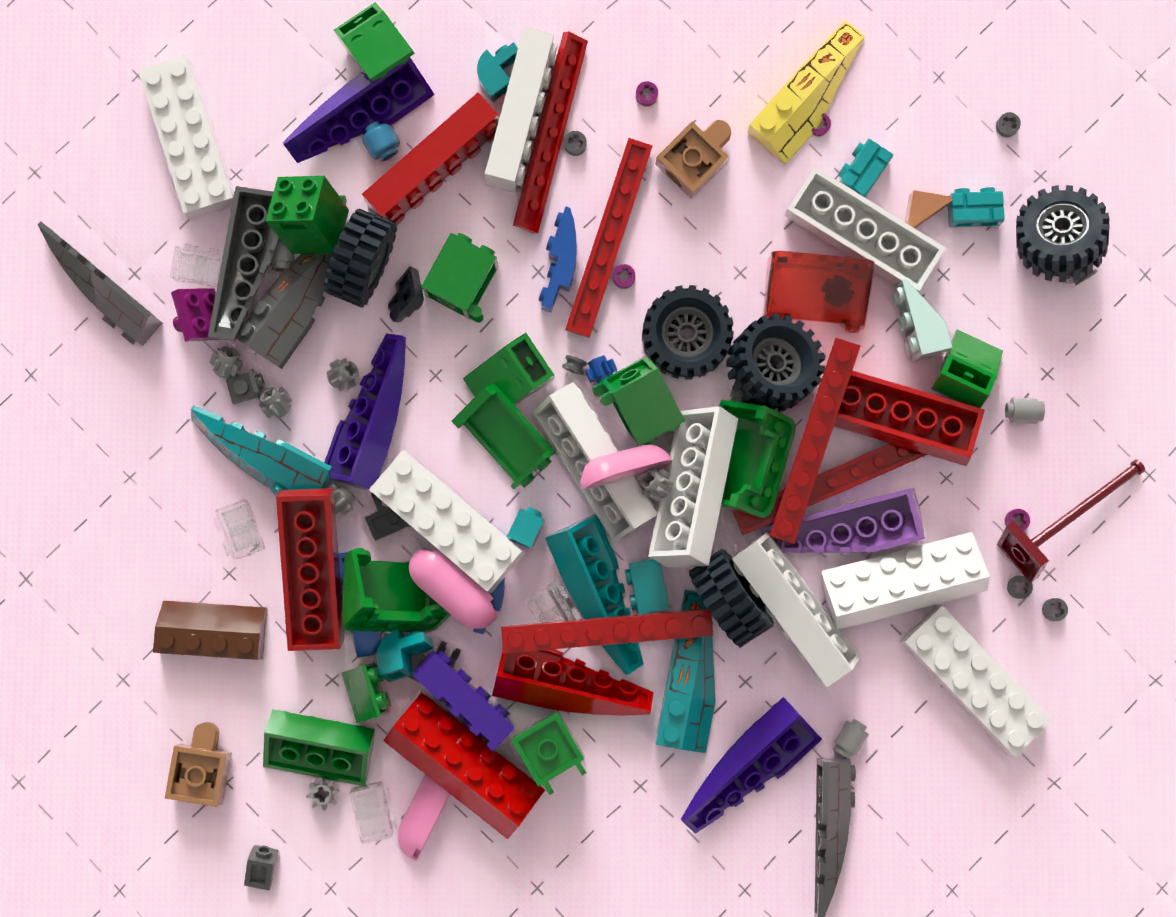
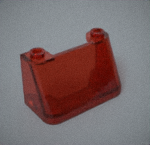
(819, 288)

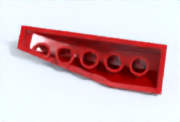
(567, 685)

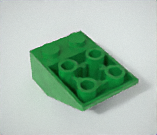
(373, 42)
(515, 369)
(968, 370)
(365, 692)

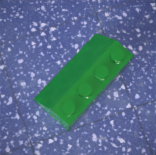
(318, 747)

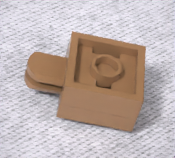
(695, 156)
(199, 770)

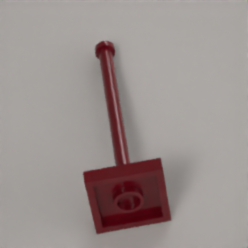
(1025, 552)

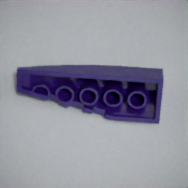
(358, 106)
(367, 432)
(762, 752)

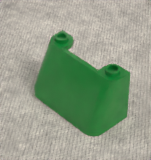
(757, 458)
(385, 598)

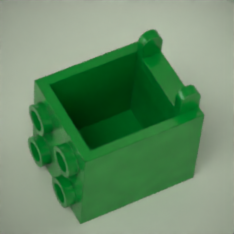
(307, 214)
(461, 276)
(641, 401)
(548, 749)

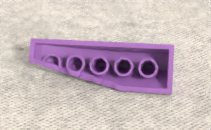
(859, 526)

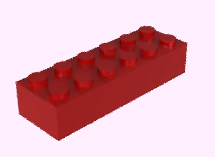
(433, 160)
(910, 418)
(310, 569)
(464, 765)

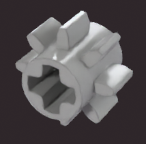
(226, 362)
(342, 374)
(275, 402)
(656, 483)
(342, 499)
(318, 800)

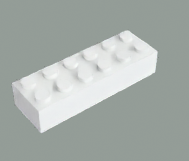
(520, 109)
(187, 137)
(864, 230)
(578, 440)
(699, 473)
(447, 521)
(904, 580)
(796, 610)
(976, 681)

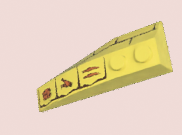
(799, 104)

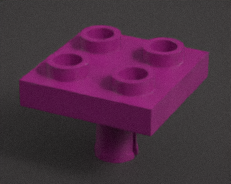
(194, 312)

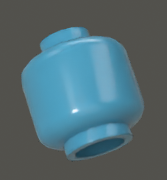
(381, 141)

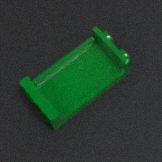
(506, 435)

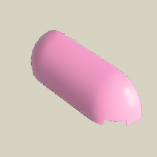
(623, 465)
(452, 588)
(421, 817)

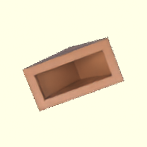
(923, 206)

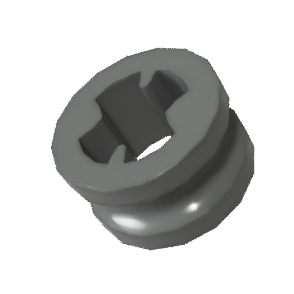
(1006, 117)
(582, 139)
(574, 365)
(1019, 595)
(1061, 605)

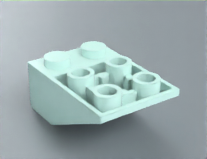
(923, 326)

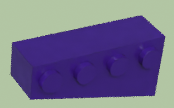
(464, 699)

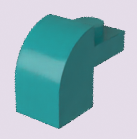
(491, 70)
(395, 653)

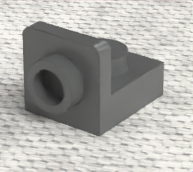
(245, 386)
(260, 867)

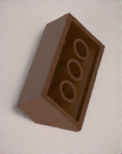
(210, 630)

